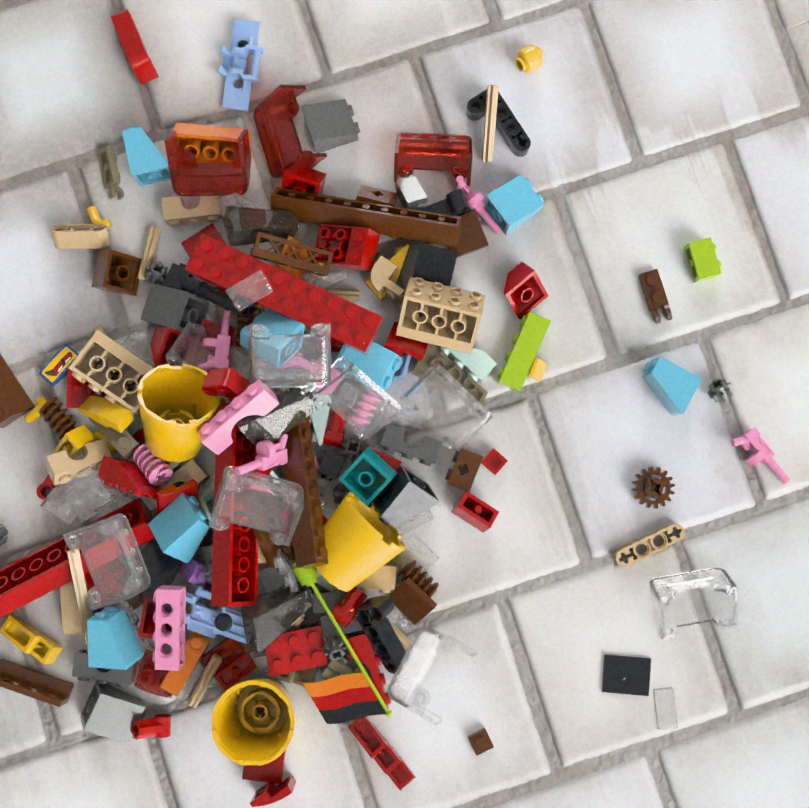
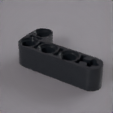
(502, 124)
(453, 204)
(380, 632)

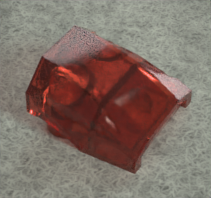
(149, 679)

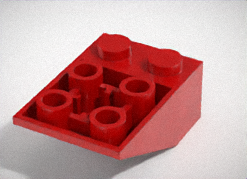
(351, 246)
(126, 476)

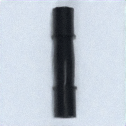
(212, 294)

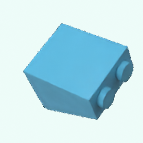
(144, 159)
(513, 203)
(276, 324)
(377, 364)
(671, 384)
(180, 527)
(112, 640)

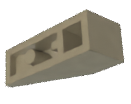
(123, 442)

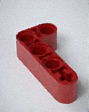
(134, 47)
(225, 383)

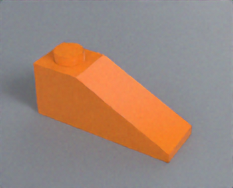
(194, 650)

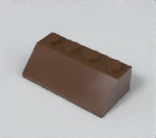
(13, 397)

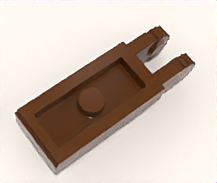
(655, 294)

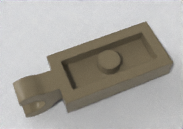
(109, 171)

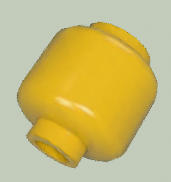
(529, 58)

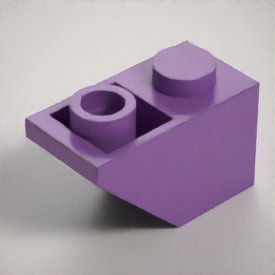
(195, 572)

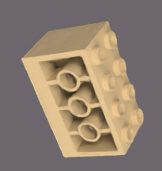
(440, 315)
(115, 361)

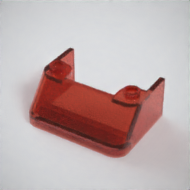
(278, 133)
(433, 153)
(209, 178)

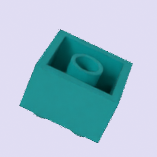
(368, 476)

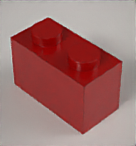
(475, 511)

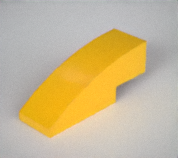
(106, 413)
(31, 640)

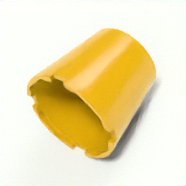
(174, 410)
(357, 543)
(247, 734)

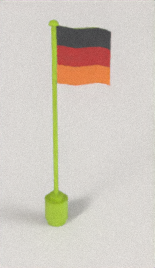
(345, 695)

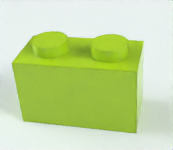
(703, 260)

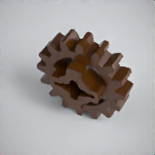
(657, 494)

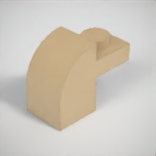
(381, 276)

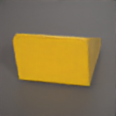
(537, 369)

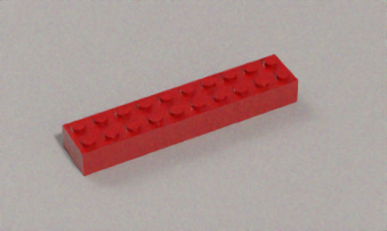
(291, 295)
(236, 547)
(49, 566)

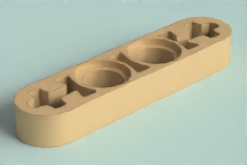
(647, 541)

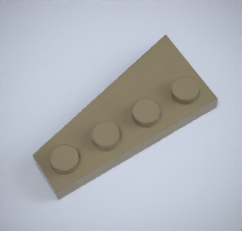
(435, 355)

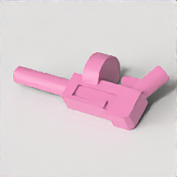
(475, 203)
(220, 345)
(761, 452)
(268, 456)

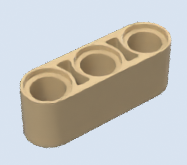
(80, 236)
(69, 608)

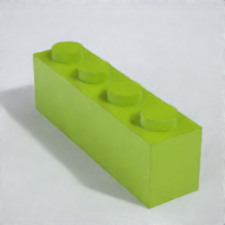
(523, 352)

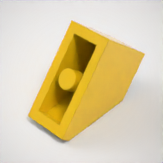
(74, 441)

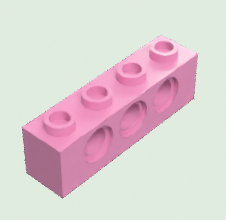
(176, 597)

